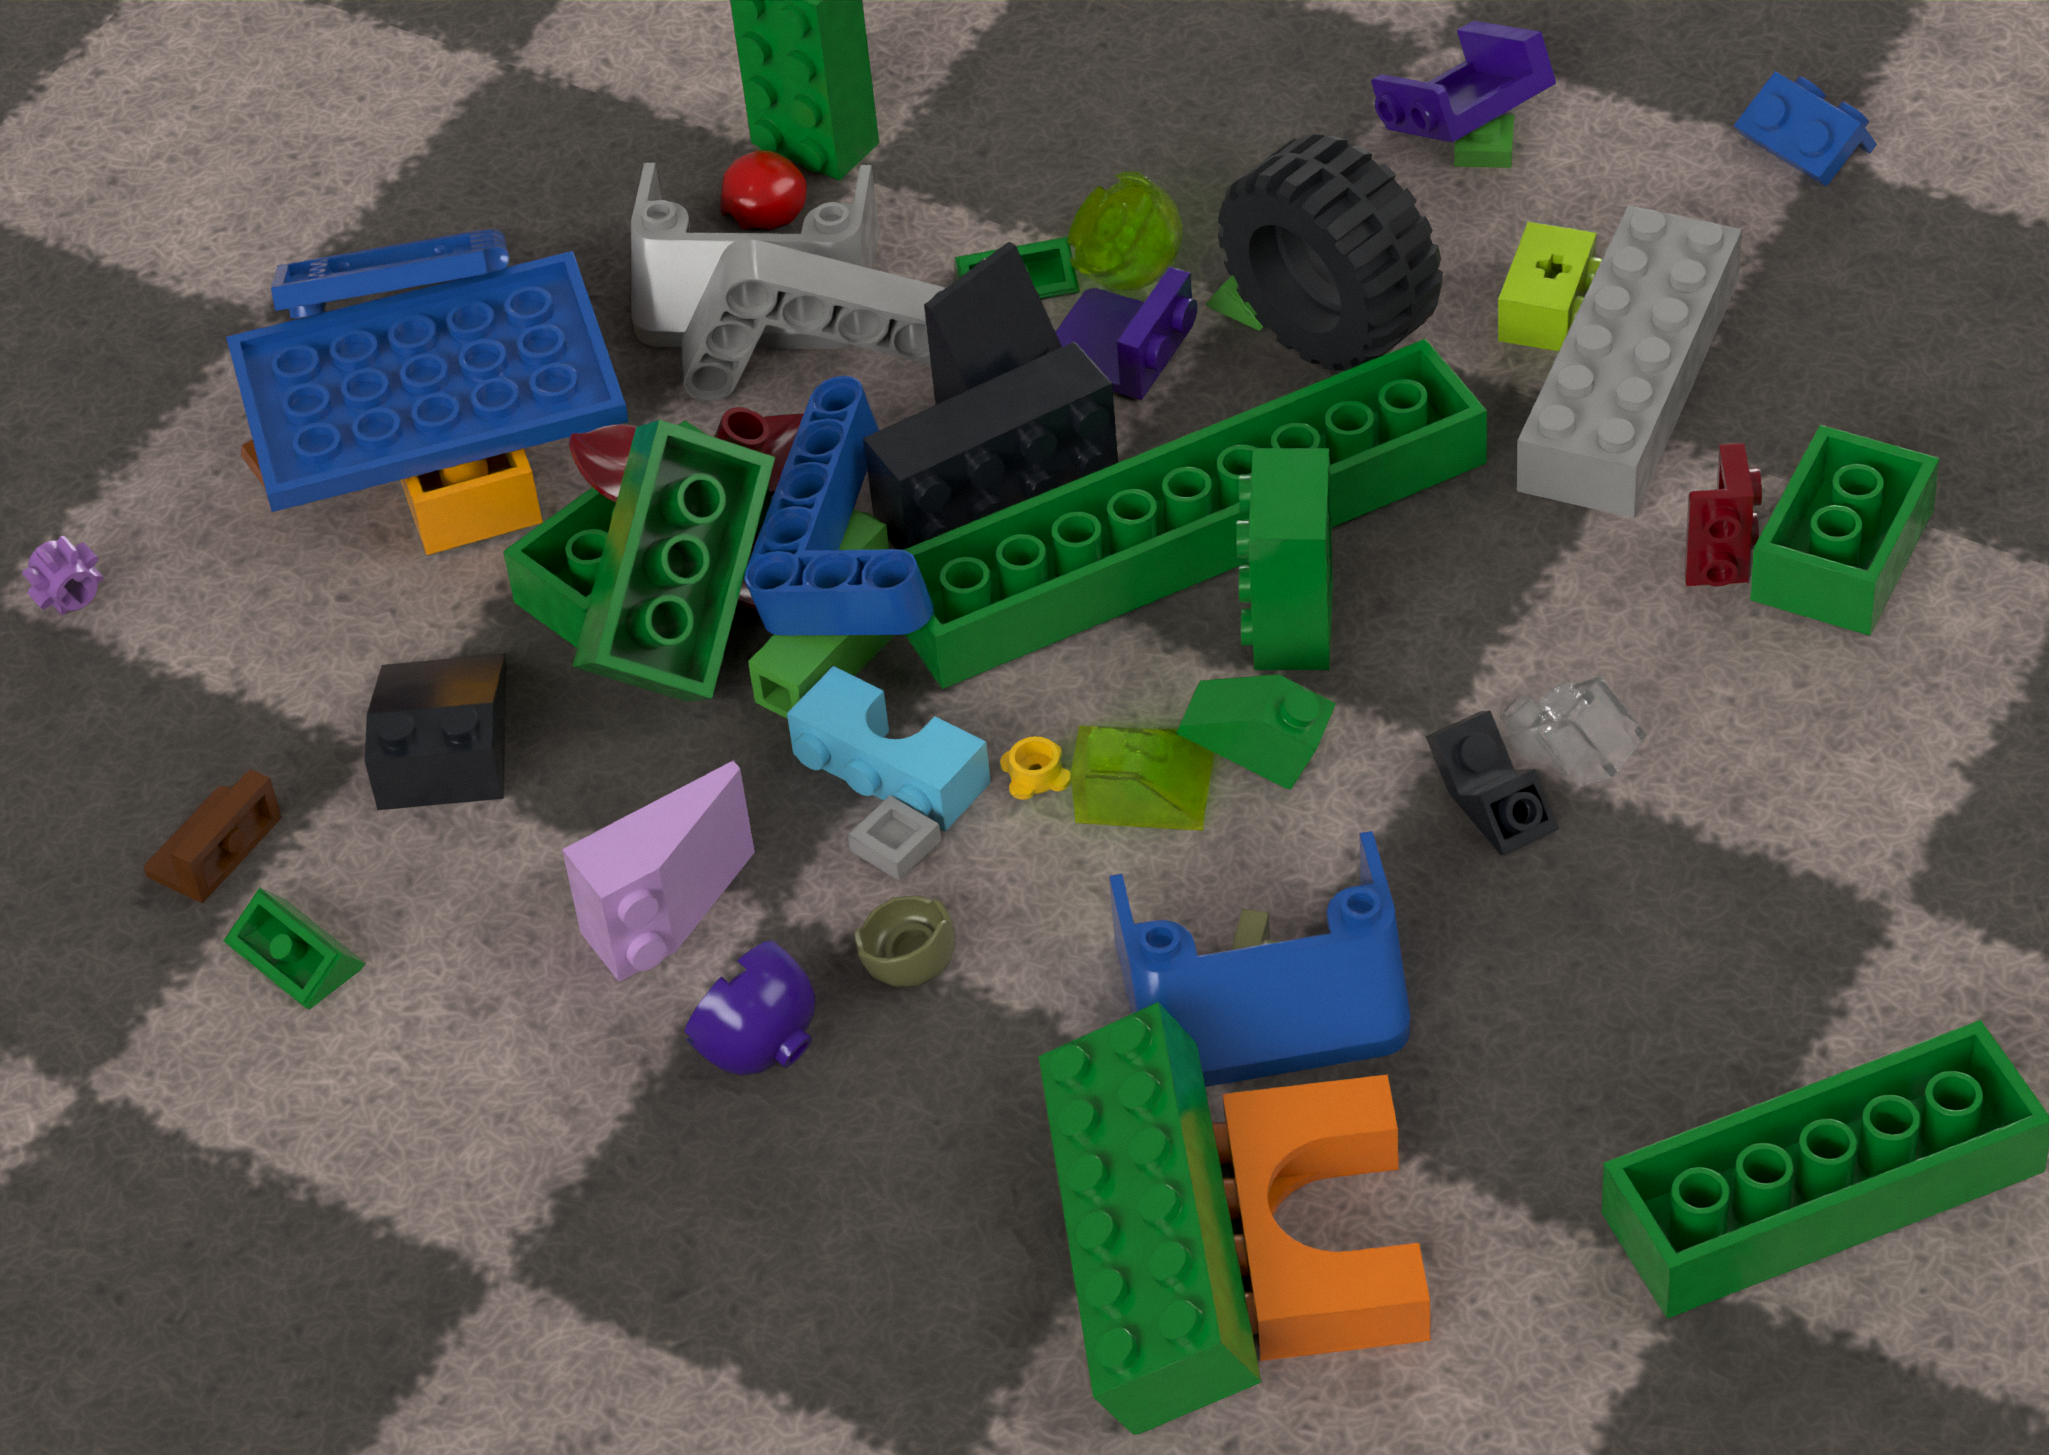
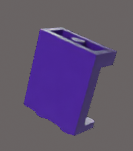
(1499, 73)

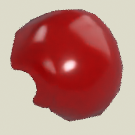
(763, 190)

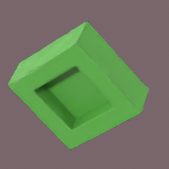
(1487, 145)

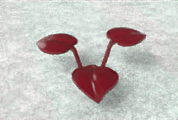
(605, 451)

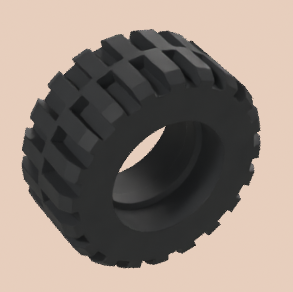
(1330, 251)

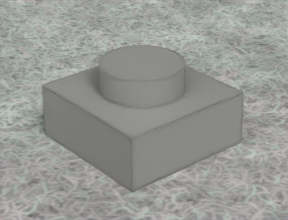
(894, 837)

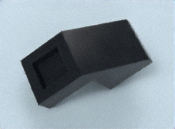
(1480, 777)

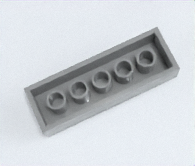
(1629, 361)

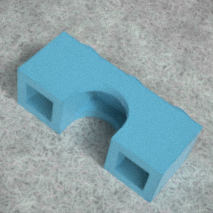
(843, 732)

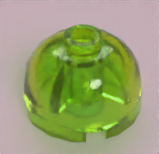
(1126, 233)

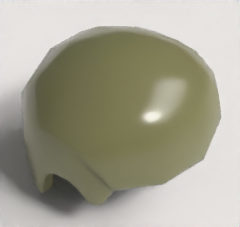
(906, 941)

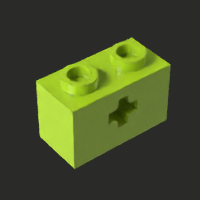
(1546, 285)

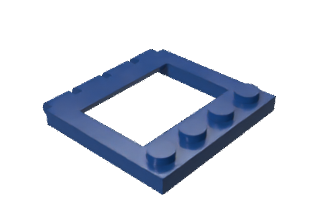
(311, 283)

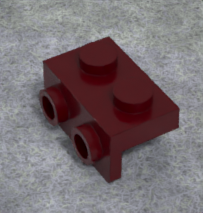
(1723, 522)

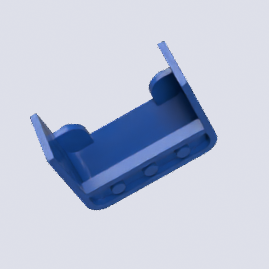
(1279, 1001)

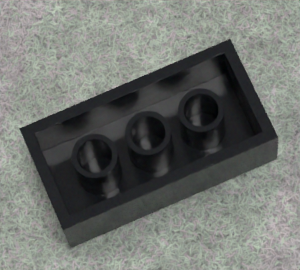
(992, 447)

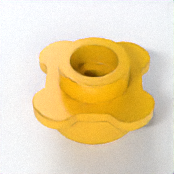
(1034, 767)

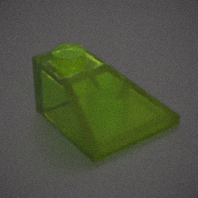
(1139, 776)

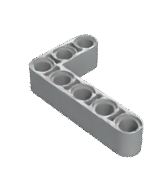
(800, 293)

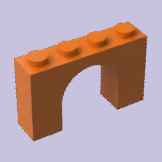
(1301, 1295)

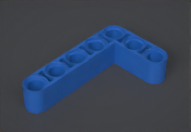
(796, 565)

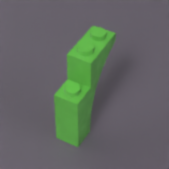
(794, 664)

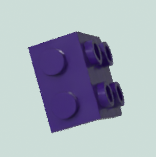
(1129, 336)

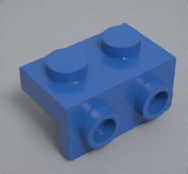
(1804, 128)

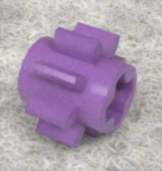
(62, 575)

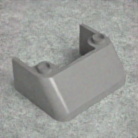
(675, 265)

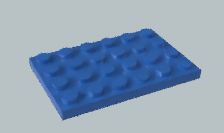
(425, 380)

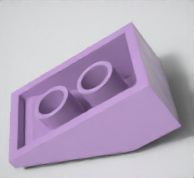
(659, 870)

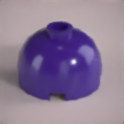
(756, 1015)

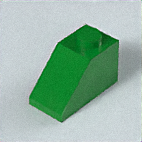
(1258, 723)

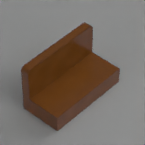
(216, 837)

